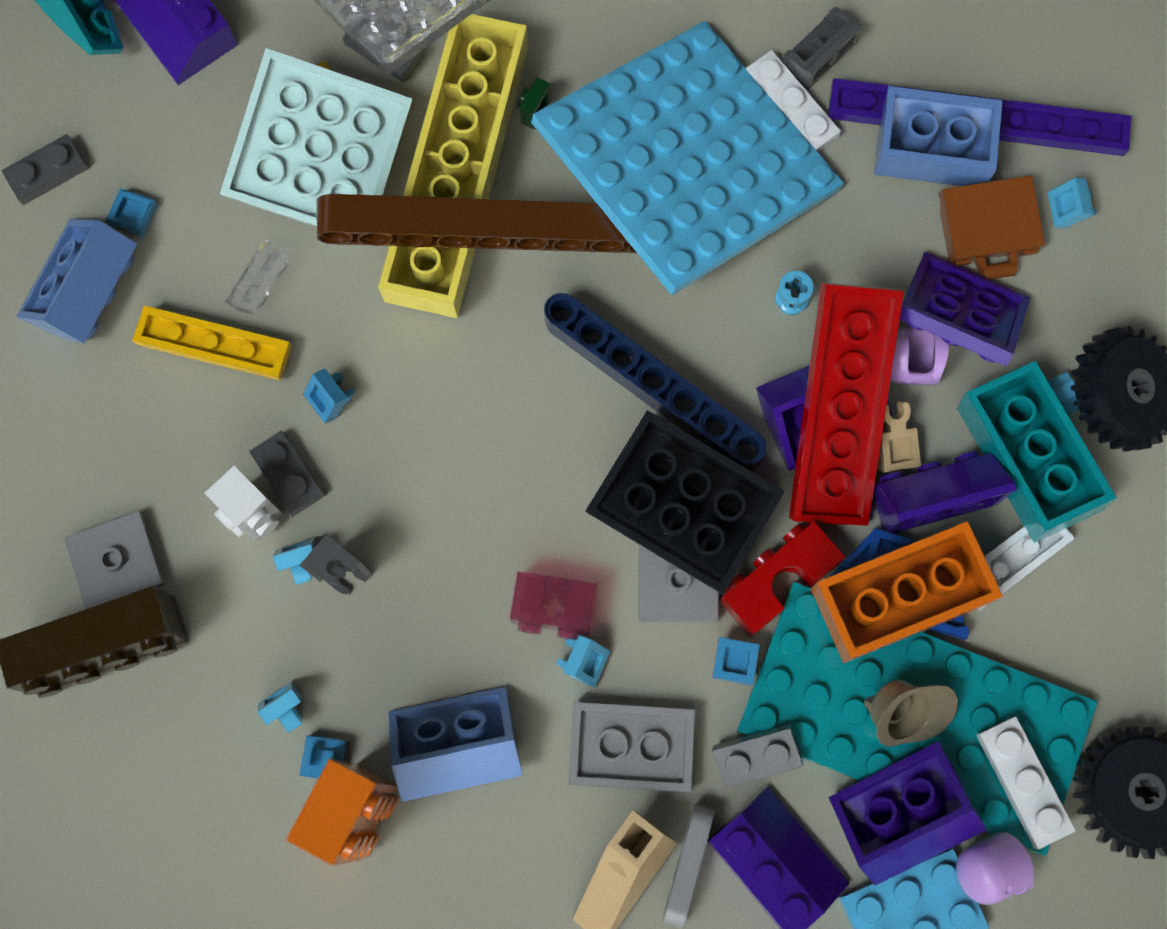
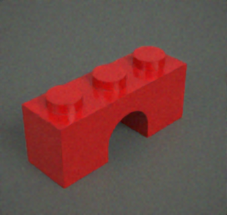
(806, 554)

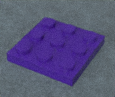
(964, 309)

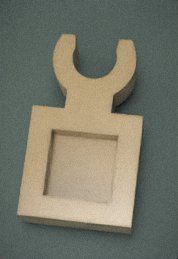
(899, 443)

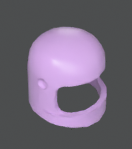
(915, 358)
(995, 869)

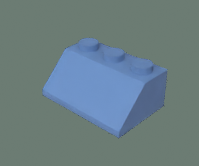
(938, 137)
(78, 280)
(453, 744)

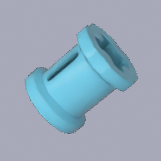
(783, 295)

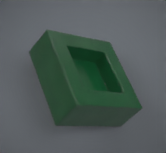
(533, 100)

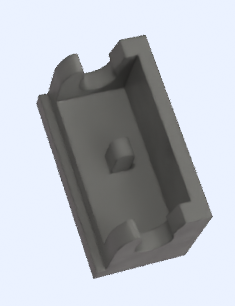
(822, 47)
(331, 562)

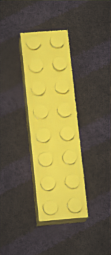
(458, 154)

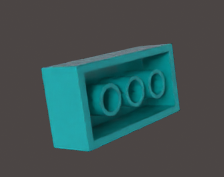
(1038, 448)

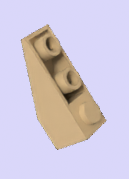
(623, 873)

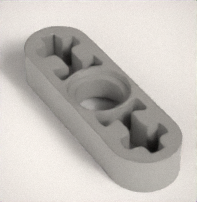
(688, 866)

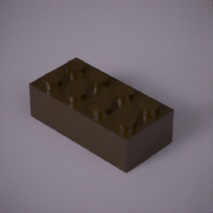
(92, 642)

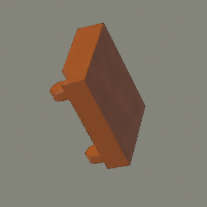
(991, 223)

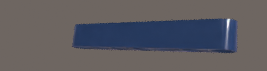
(646, 365)

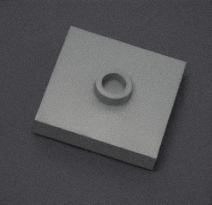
(114, 559)
(672, 594)

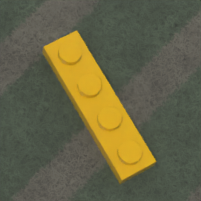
(212, 343)

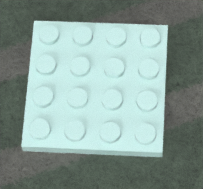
(312, 137)

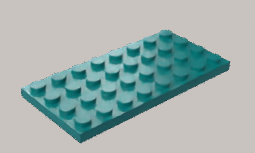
(824, 702)

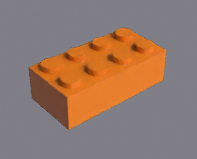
(905, 592)
(343, 813)

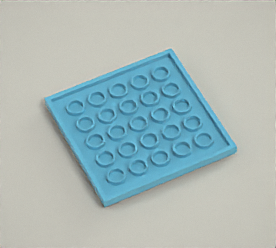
(687, 155)

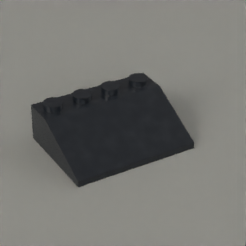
(685, 502)

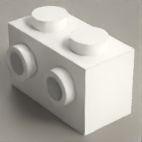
(243, 505)

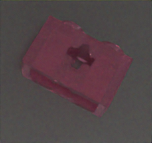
(537, 590)

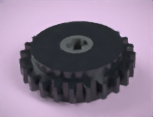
(1123, 388)
(1111, 796)

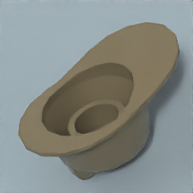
(910, 712)

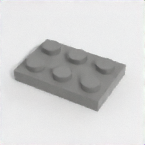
(632, 747)

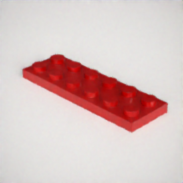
(845, 403)

